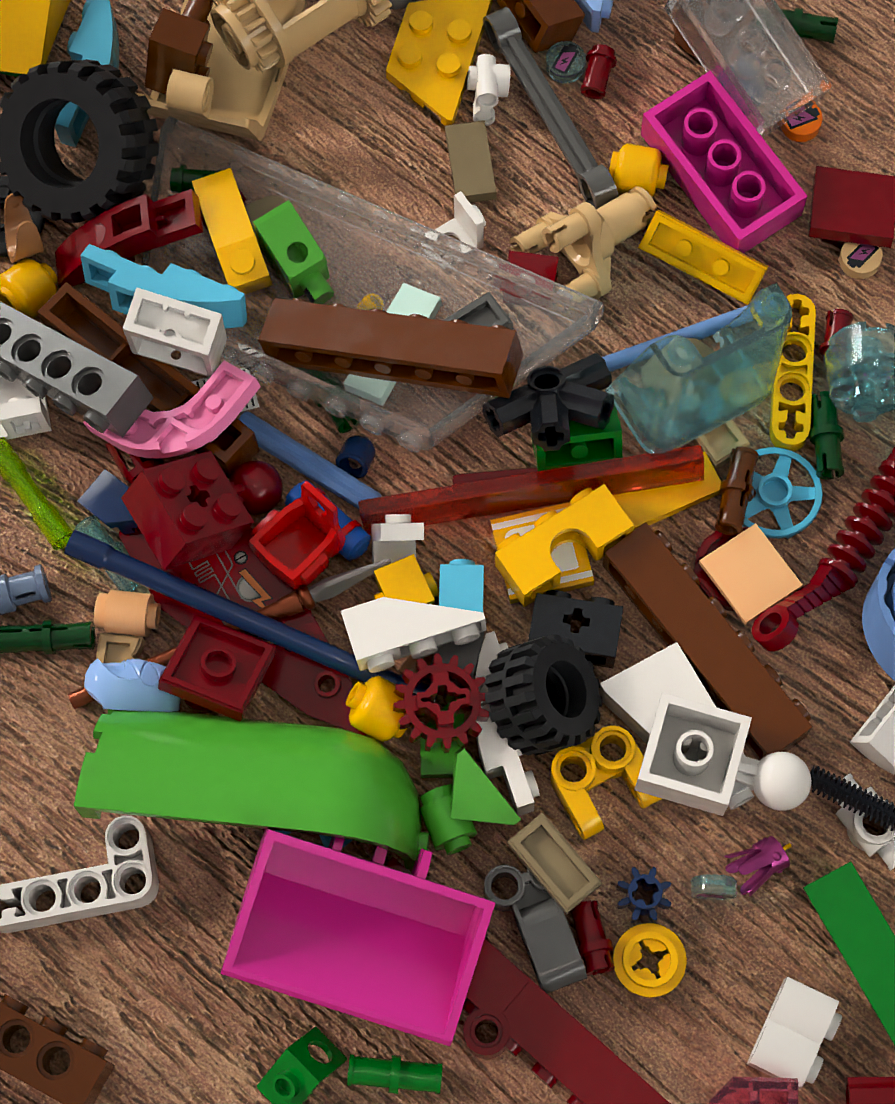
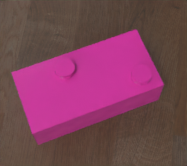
(723, 164)

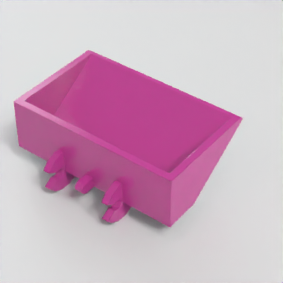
(358, 935)

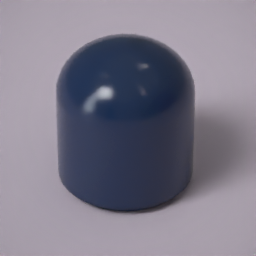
(357, 448)

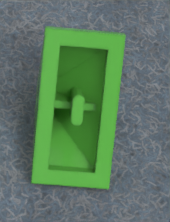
(476, 796)

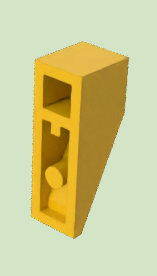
(232, 232)

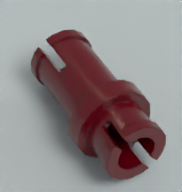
(593, 944)

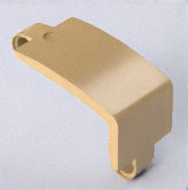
(231, 96)

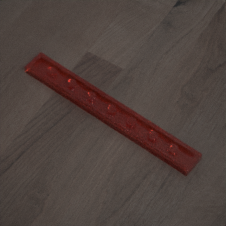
(537, 488)

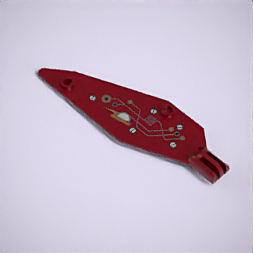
(247, 581)

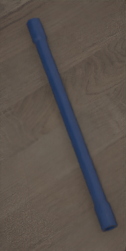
(106, 557)

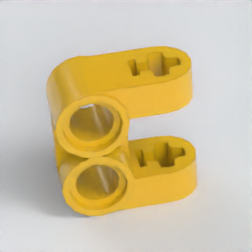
(597, 771)

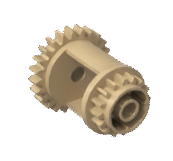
(260, 40)

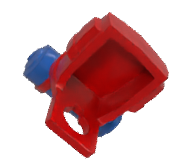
(305, 536)

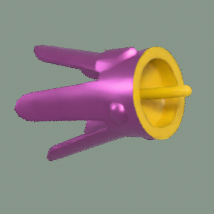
(764, 855)

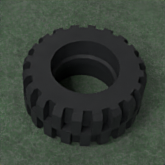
(29, 145)

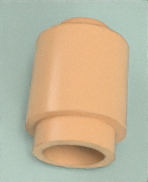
(127, 613)

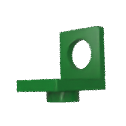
(297, 1072)

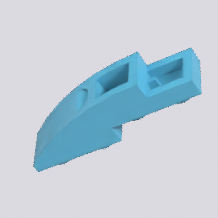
(96, 41)
(121, 277)

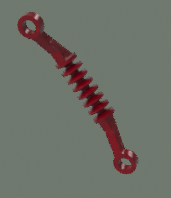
(838, 573)

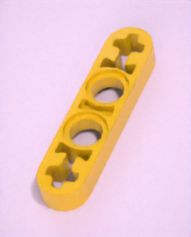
(798, 373)

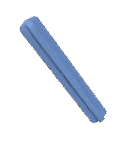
(308, 462)

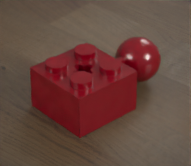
(194, 510)

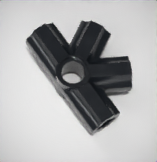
(554, 399)

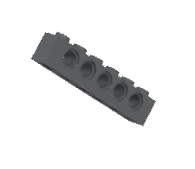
(69, 374)

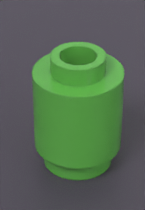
(445, 832)

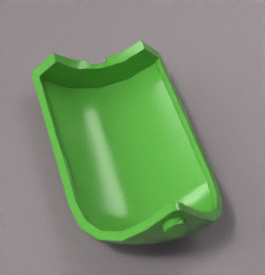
(252, 777)

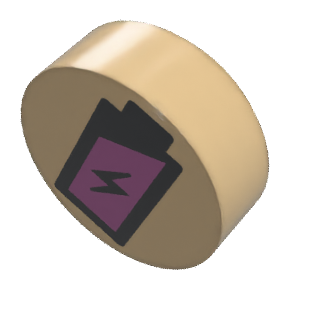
(860, 260)

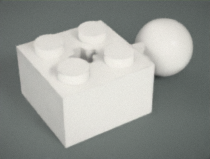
(720, 735)

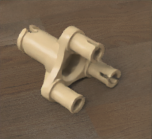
(589, 237)

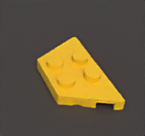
(435, 52)

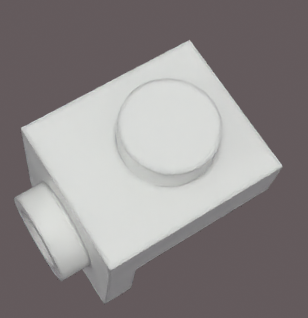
(395, 538)

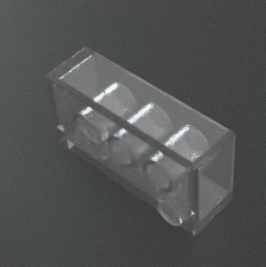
(752, 56)

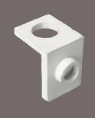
(467, 223)

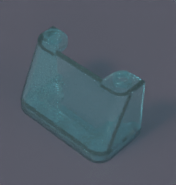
(678, 395)

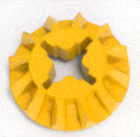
(657, 940)

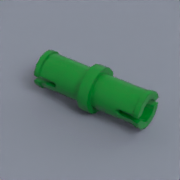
(394, 1074)

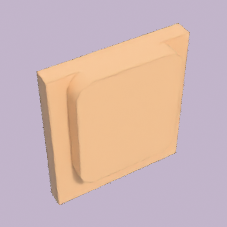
(750, 573)

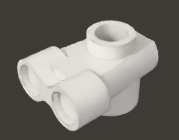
(489, 83)

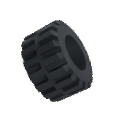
(543, 695)

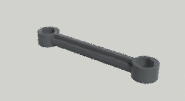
(506, 38)

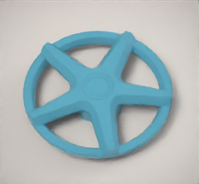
(777, 491)

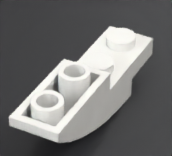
(494, 752)

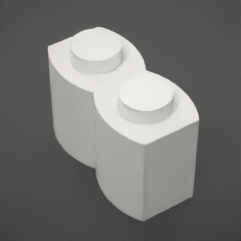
(794, 1033)

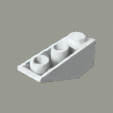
(400, 628)

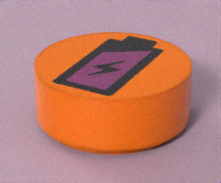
(804, 126)

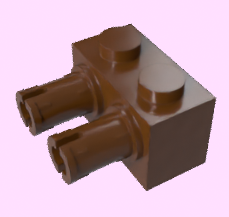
(179, 44)

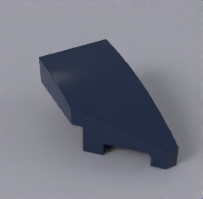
(105, 502)

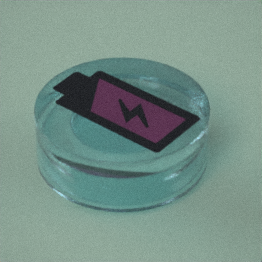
(565, 62)
(713, 887)

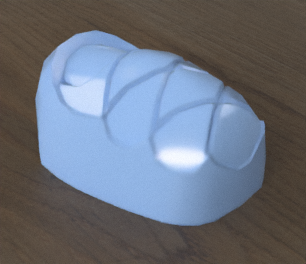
(129, 686)

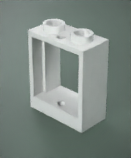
(166, 325)

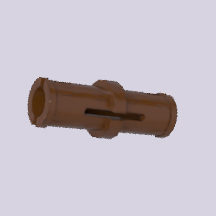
(736, 491)

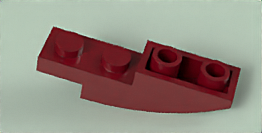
(130, 230)

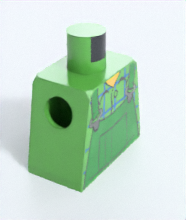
(293, 253)

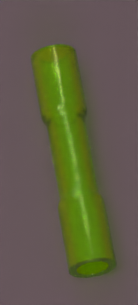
(43, 513)

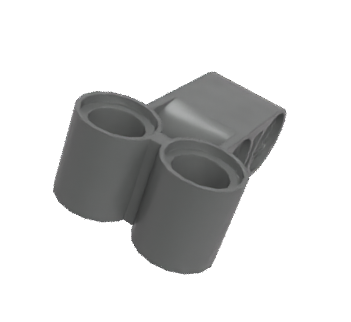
(541, 929)

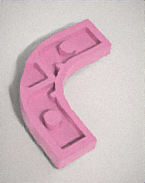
(191, 424)

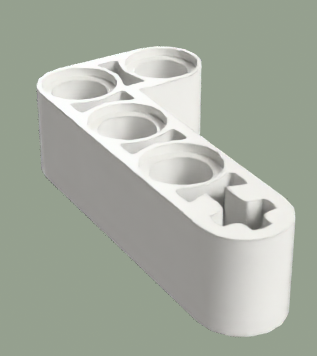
(68, 885)

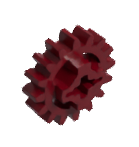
(423, 703)

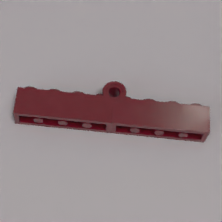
(545, 1033)

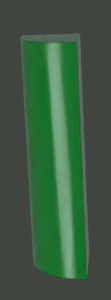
(860, 936)

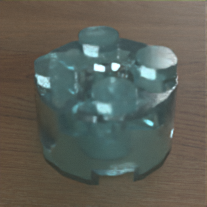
(862, 370)

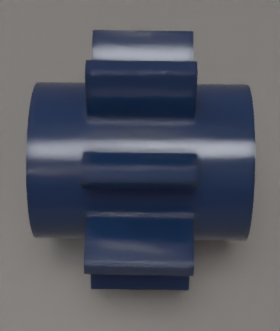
(648, 883)

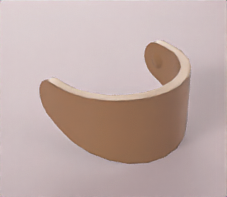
(20, 231)

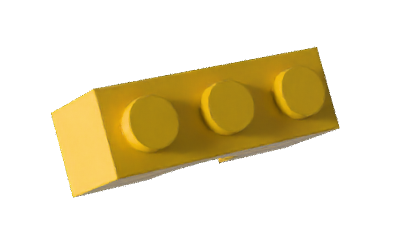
(590, 520)

